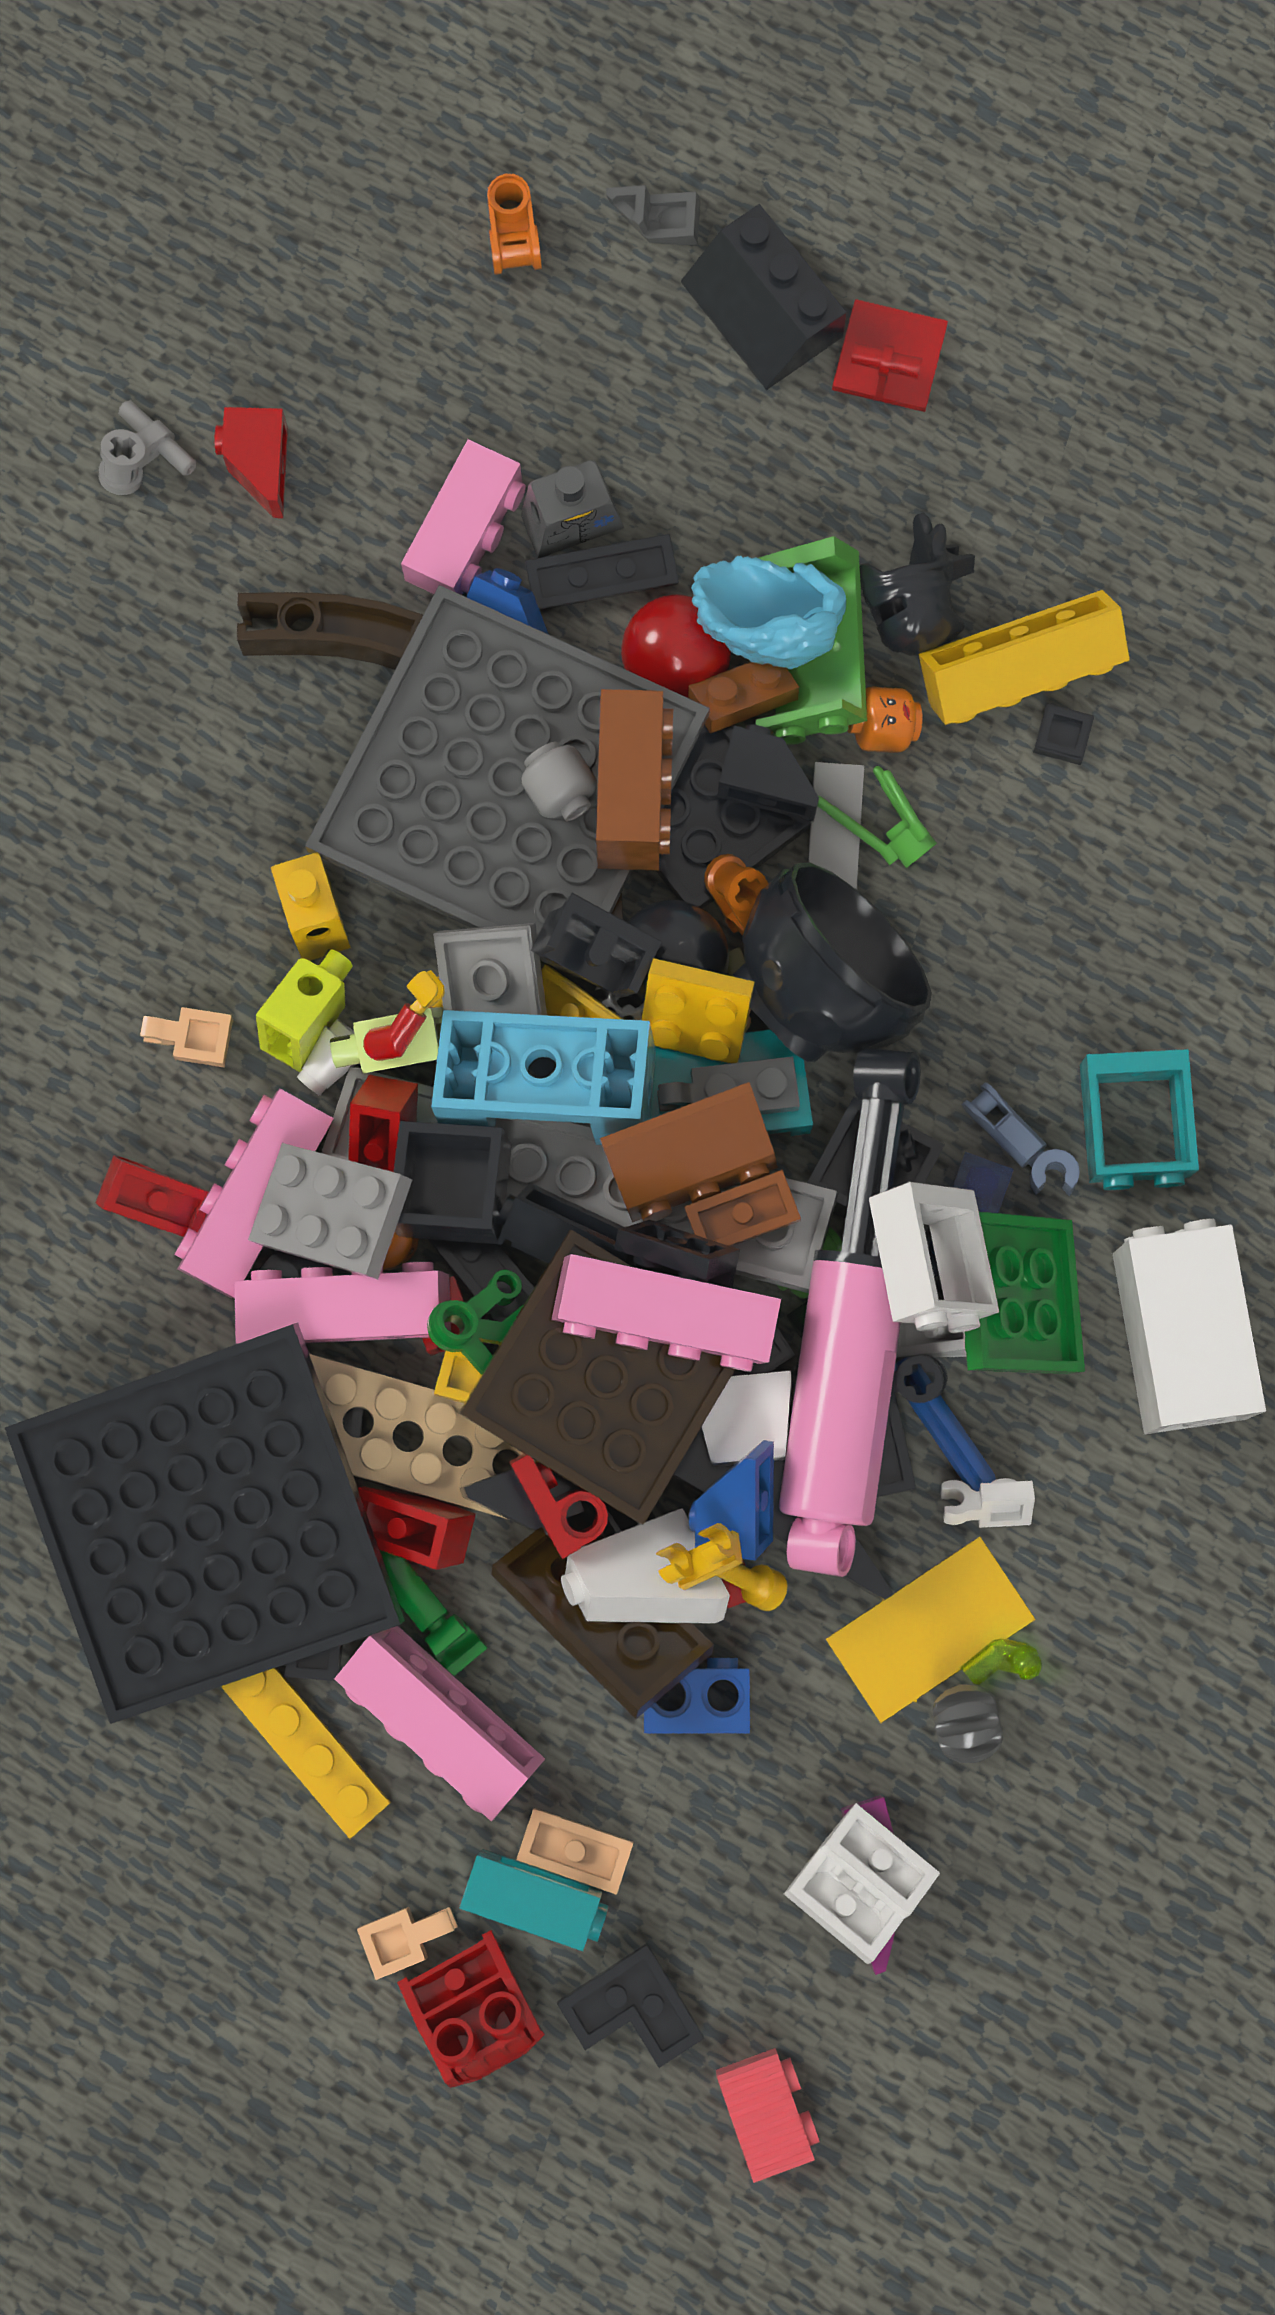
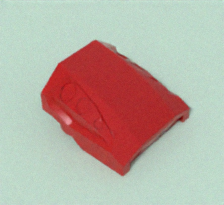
(458, 2012)

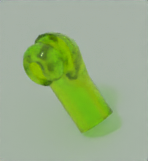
(1004, 1656)

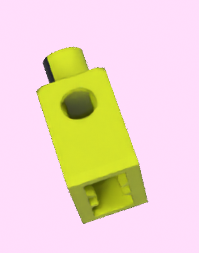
(302, 1007)

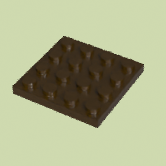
(593, 1407)

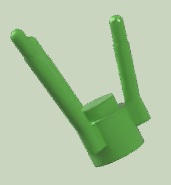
(907, 838)

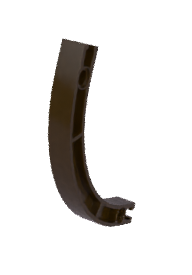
(340, 628)

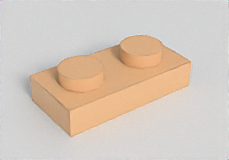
(575, 1850)

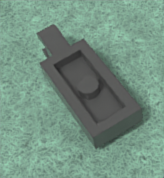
(770, 1079)

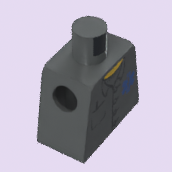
(571, 508)

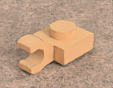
(197, 1037)
(398, 1940)

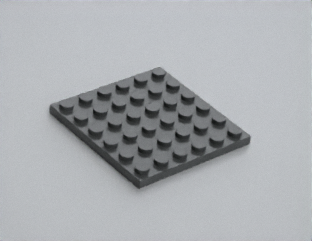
(437, 775)

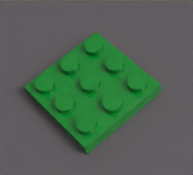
(1035, 1296)

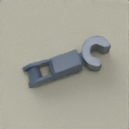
(1021, 1141)

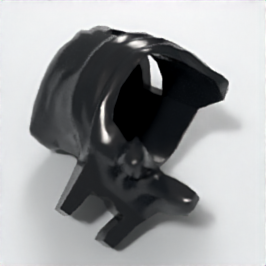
(914, 600)

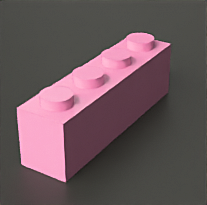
(221, 1246)
(341, 1306)
(665, 1310)
(439, 1720)

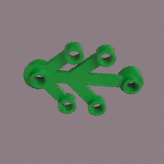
(471, 1326)

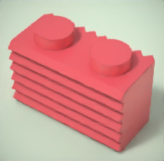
(765, 2114)

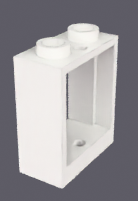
(958, 1251)

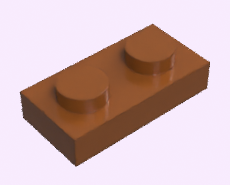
(744, 693)
(745, 1211)

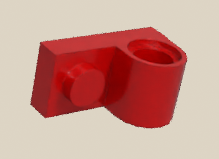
(151, 1197)
(537, 1482)

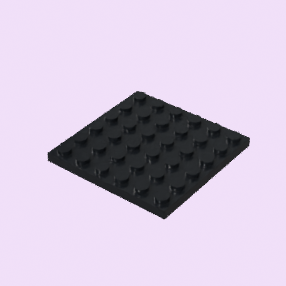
(204, 1524)

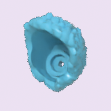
(769, 610)

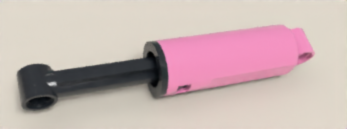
(848, 1344)

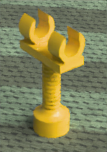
(722, 1558)

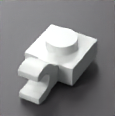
(994, 1505)

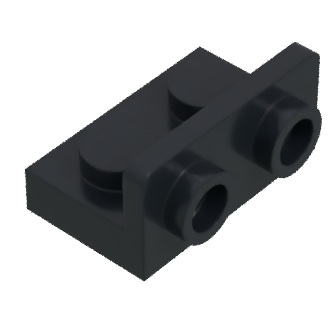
(678, 1253)

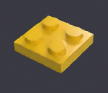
(697, 1010)

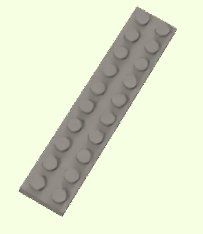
(571, 1165)

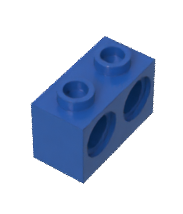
(696, 1712)

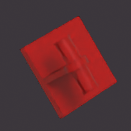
(889, 355)

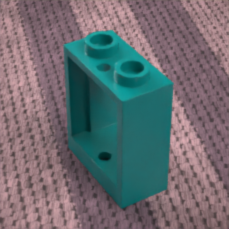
(1132, 1067)
(534, 1900)

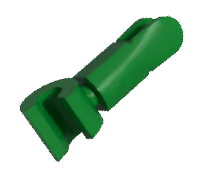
(449, 1639)

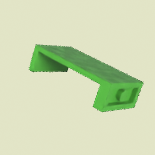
(834, 683)

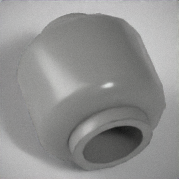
(558, 781)

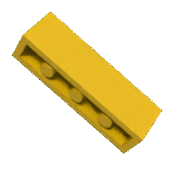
(1024, 657)

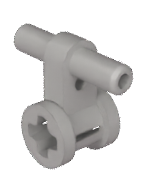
(126, 452)

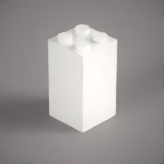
(1188, 1327)

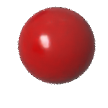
(670, 646)

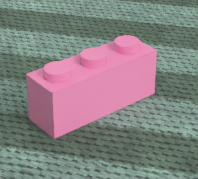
(464, 520)

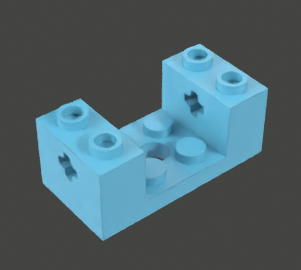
(598, 1078)

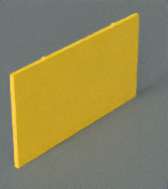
(929, 1629)

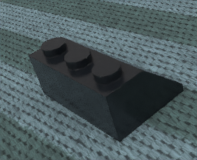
(764, 297)

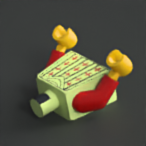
(399, 1038)

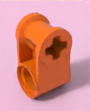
(512, 231)
(734, 888)

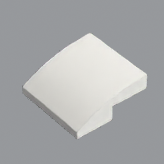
(862, 1883)

